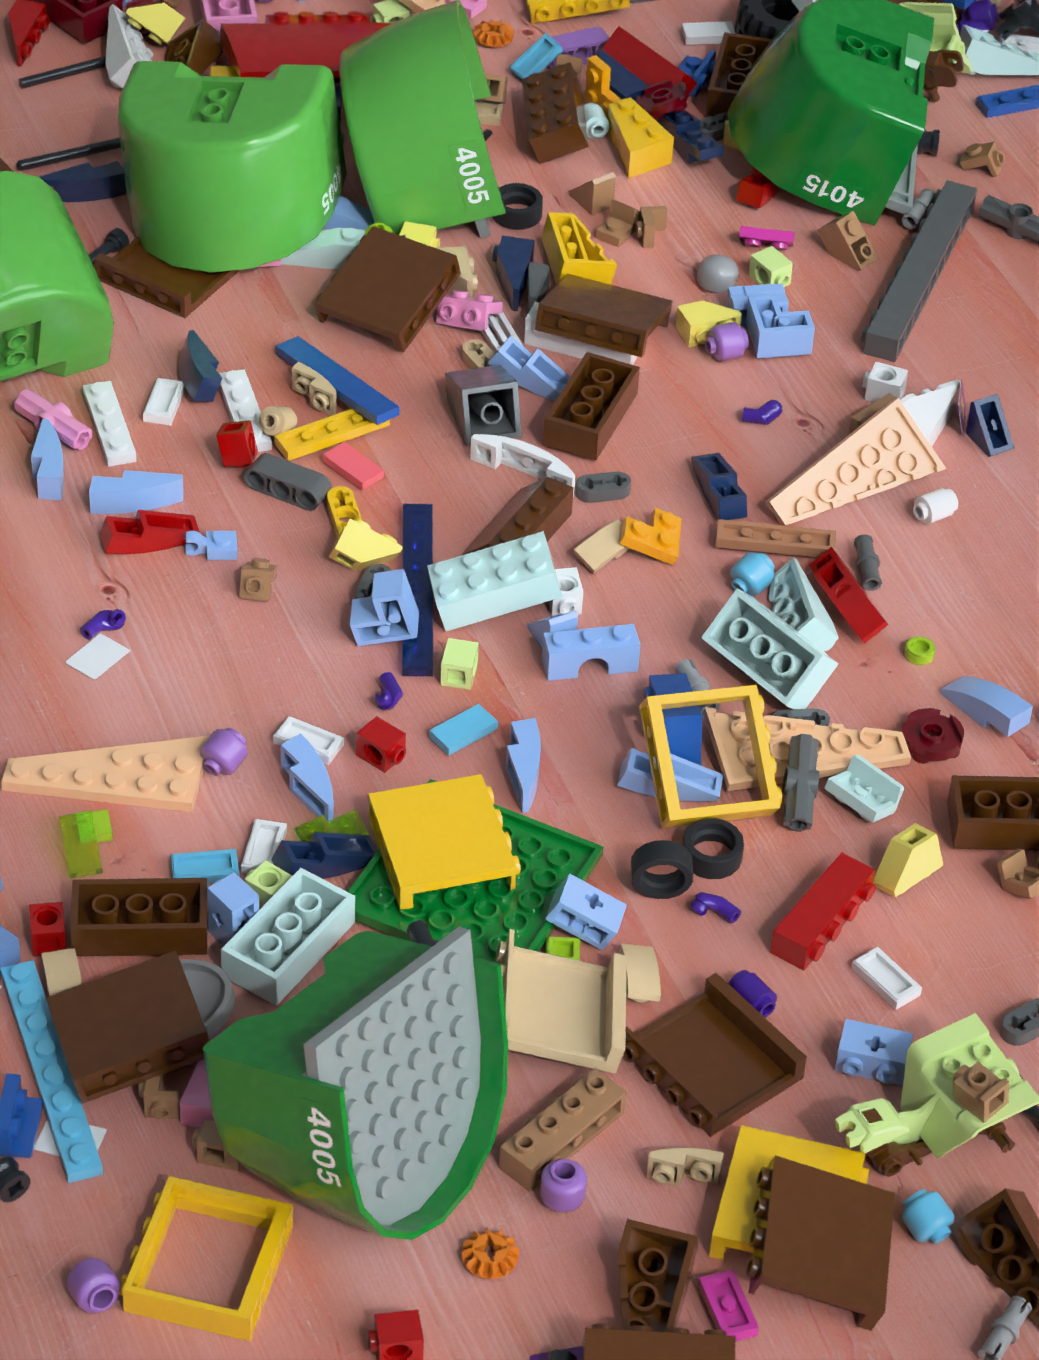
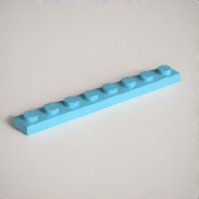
(51, 1072)

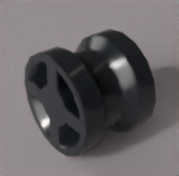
(929, 142)
(12, 1180)

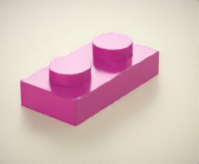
(755, 236)
(728, 1305)

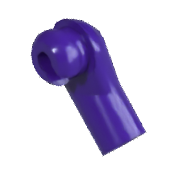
(763, 415)
(103, 621)
(390, 693)
(718, 904)

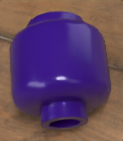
(982, 10)

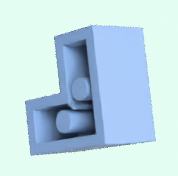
(778, 332)
(388, 614)

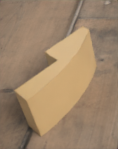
(318, 389)
(601, 547)
(61, 970)
(641, 973)
(674, 1164)

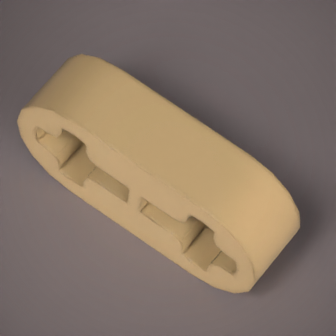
(471, 351)

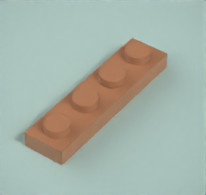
(774, 538)

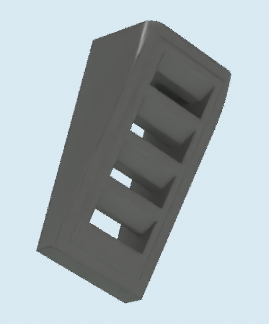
(537, 283)

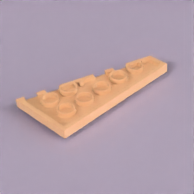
(868, 461)
(835, 746)
(135, 774)

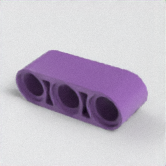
(581, 43)

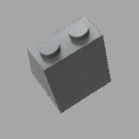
(484, 402)

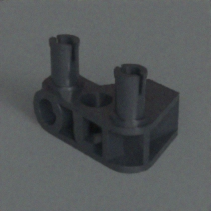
(1017, 15)

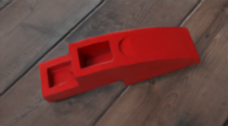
(848, 595)

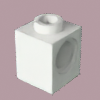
(884, 380)
(571, 592)

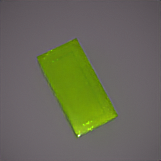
(80, 844)

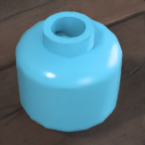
(752, 573)
(927, 1216)

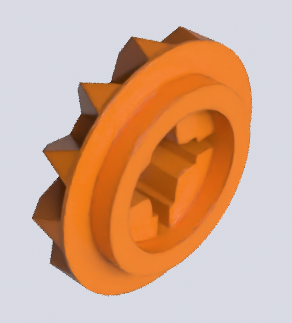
(493, 33)
(478, 1261)

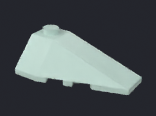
(992, 58)
(327, 250)
(800, 606)

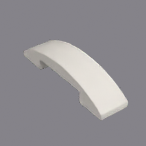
(522, 456)

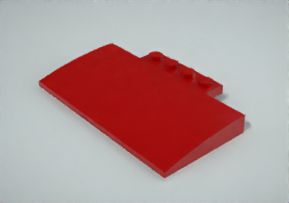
(293, 40)

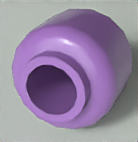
(727, 341)
(223, 751)
(563, 1185)
(93, 1285)

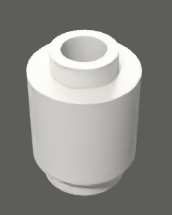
(935, 505)

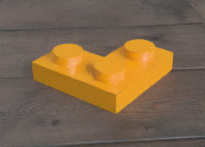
(598, 84)
(657, 539)

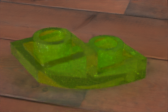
(346, 824)

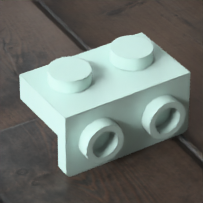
(866, 789)

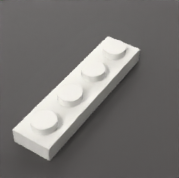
(243, 405)
(109, 423)

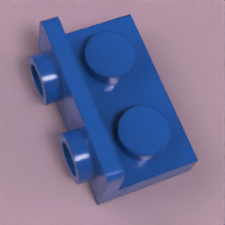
(699, 70)
(18, 1119)

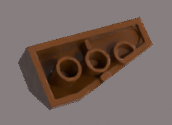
(196, 47)
(1004, 1244)
(654, 1274)

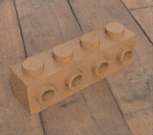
(562, 1128)

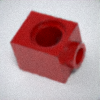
(237, 443)
(381, 744)
(47, 927)
(397, 1336)

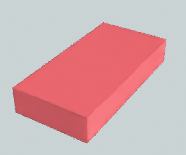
(353, 466)

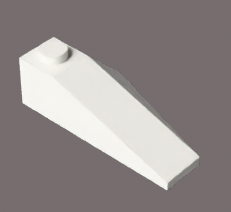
(123, 47)
(933, 408)

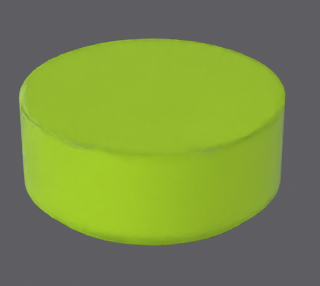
(919, 650)

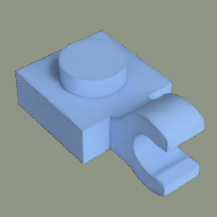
(216, 544)

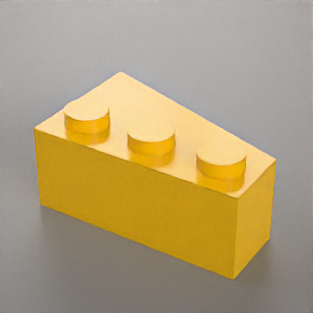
(638, 137)
(572, 250)

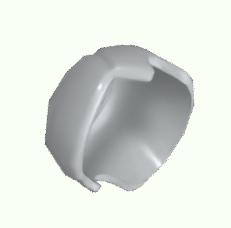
(717, 273)

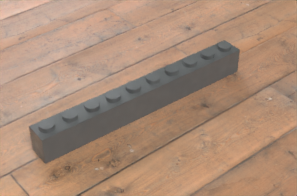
(919, 272)

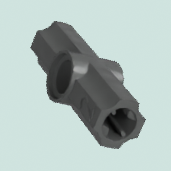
(1016, 218)
(800, 782)

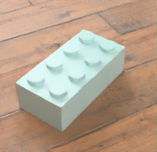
(494, 581)
(769, 650)
(288, 936)

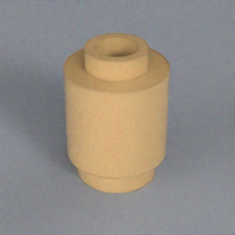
(277, 420)

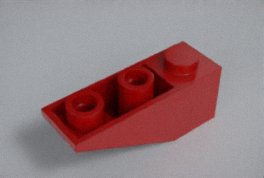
(26, 26)

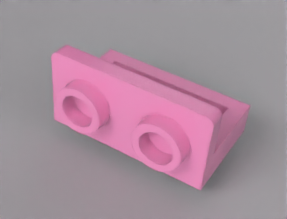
(467, 311)

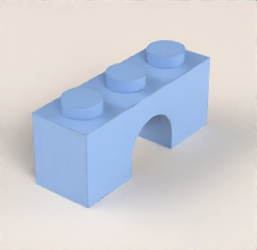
(567, 650)

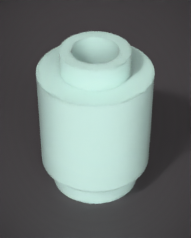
(596, 121)

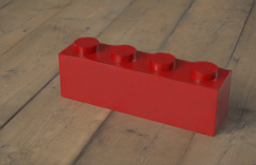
(644, 61)
(823, 911)

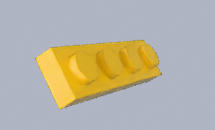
(324, 433)

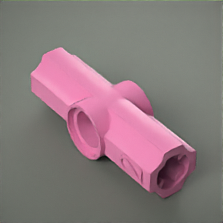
(67, 428)

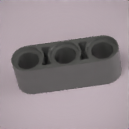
(287, 481)

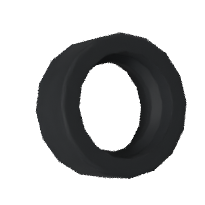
(520, 218)
(719, 831)
(662, 885)

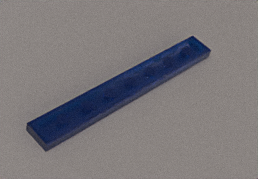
(417, 555)

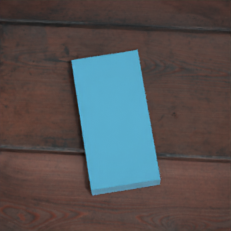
(536, 57)
(463, 729)
(205, 864)

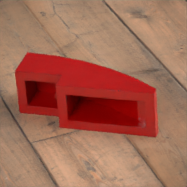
(756, 189)
(146, 533)

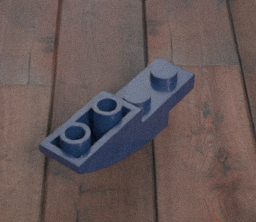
(688, 138)

